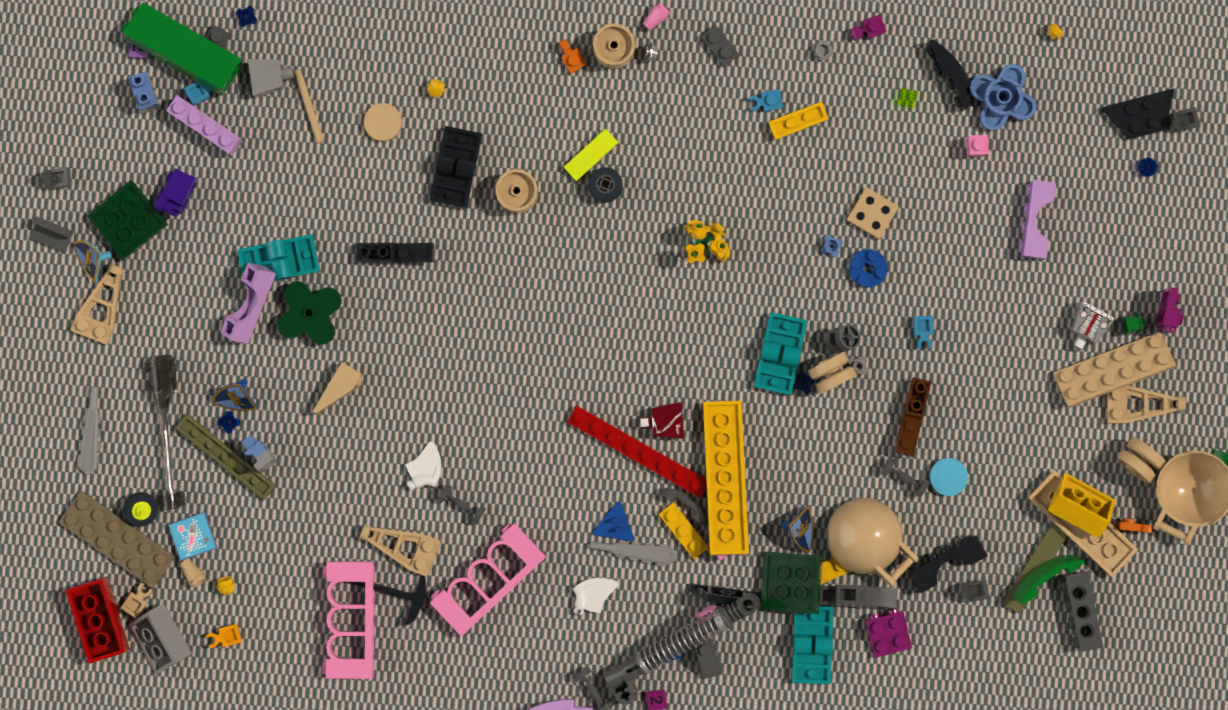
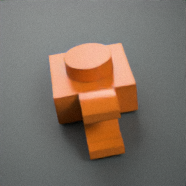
(573, 58)

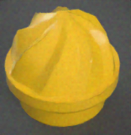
(435, 88)
(225, 585)

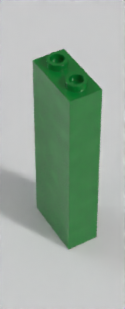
(181, 48)

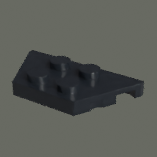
(1141, 115)
(720, 595)

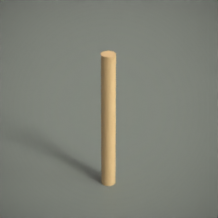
(308, 105)

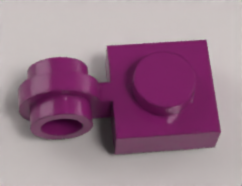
(872, 27)

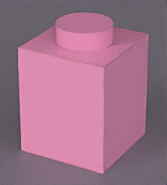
(977, 146)

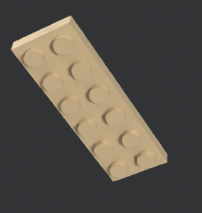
(1114, 370)
(1108, 551)

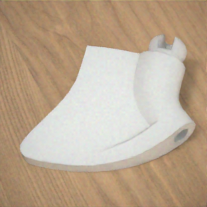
(425, 468)
(592, 594)

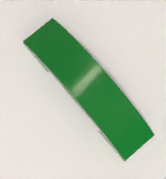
(1027, 589)

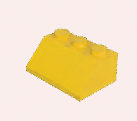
(1082, 505)

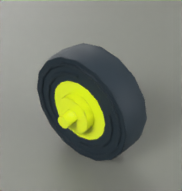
(140, 509)

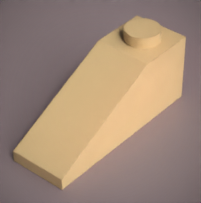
(342, 384)

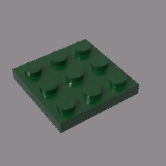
(127, 220)
(791, 582)

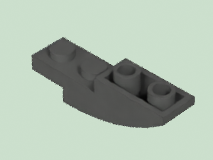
(858, 596)

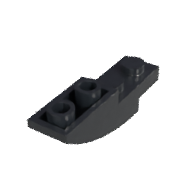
(947, 65)
(395, 252)

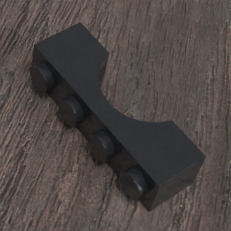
(925, 575)

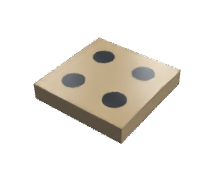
(872, 213)

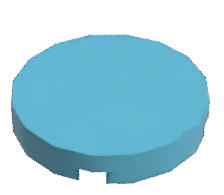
(948, 477)

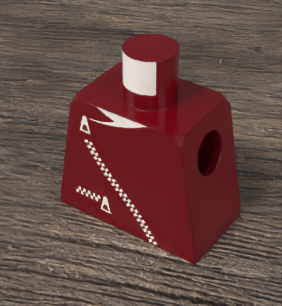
(665, 421)

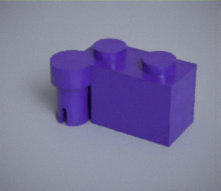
(176, 193)

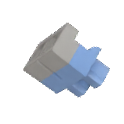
(144, 92)
(260, 452)

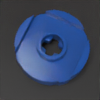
(863, 278)

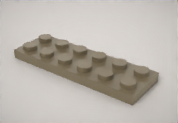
(117, 539)

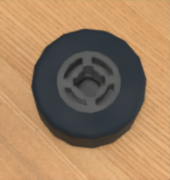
(602, 190)

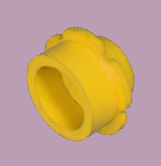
(1055, 31)

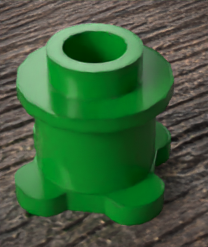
(1134, 323)

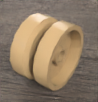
(622, 38)
(519, 202)
(832, 373)
(1141, 460)

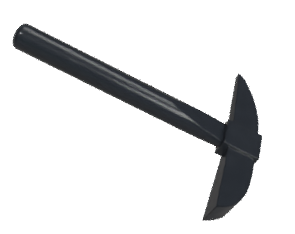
(416, 598)

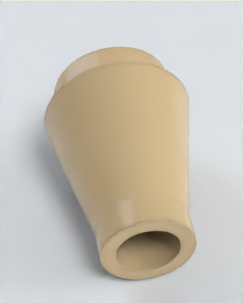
(193, 574)

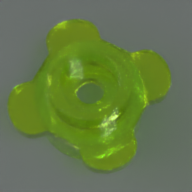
(912, 97)

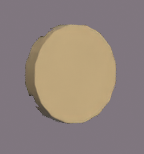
(382, 122)

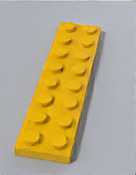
(725, 478)

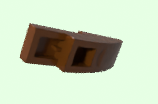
(912, 417)

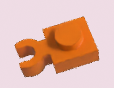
(1128, 524)

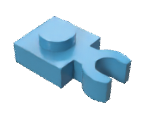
(197, 93)
(769, 101)
(923, 327)

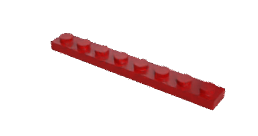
(638, 451)

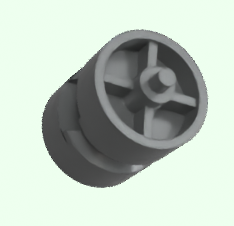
(842, 339)

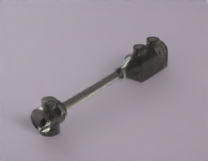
(162, 384)

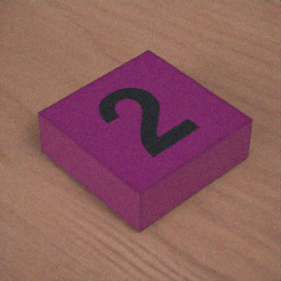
(656, 699)

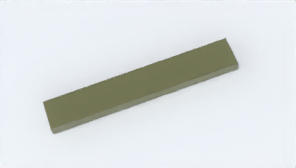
(225, 456)
(1044, 552)

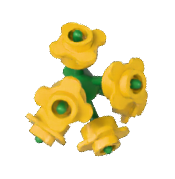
(717, 247)

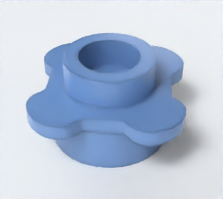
(835, 242)

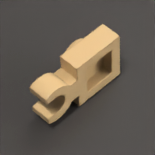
(135, 602)

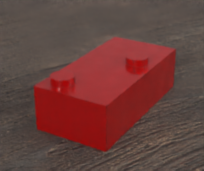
(97, 620)

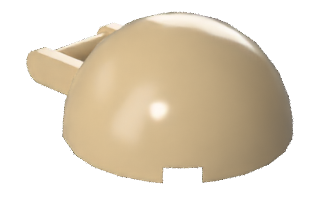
(1192, 492)
(868, 538)

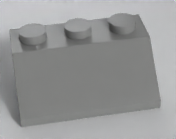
(160, 639)

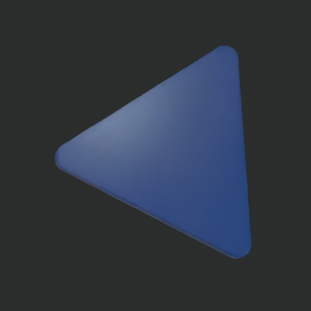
(615, 525)

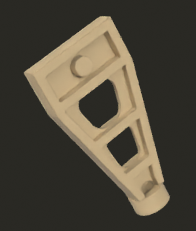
(91, 327)
(1117, 404)
(423, 557)

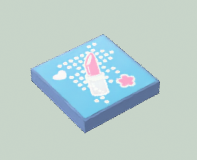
(192, 536)

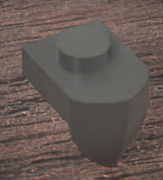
(1186, 119)
(57, 178)
(975, 591)

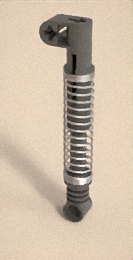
(722, 619)

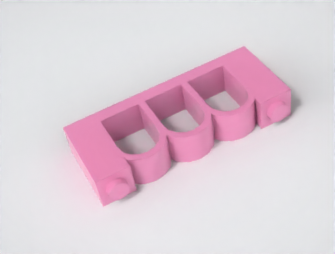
(351, 571)
(451, 609)

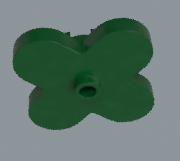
(318, 324)

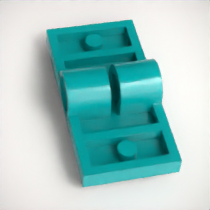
(284, 257)
(780, 353)
(813, 646)

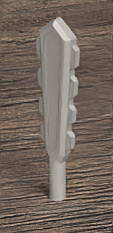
(89, 446)
(649, 553)

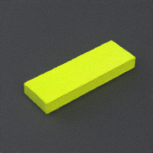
(591, 155)

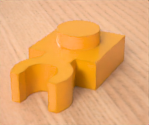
(227, 635)

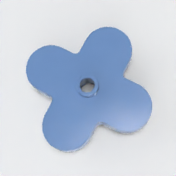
(1016, 103)

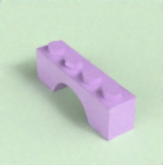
(204, 125)
(1034, 243)
(241, 324)

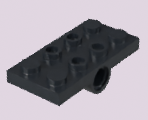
(455, 167)

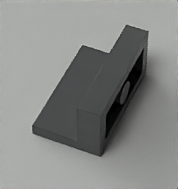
(51, 234)

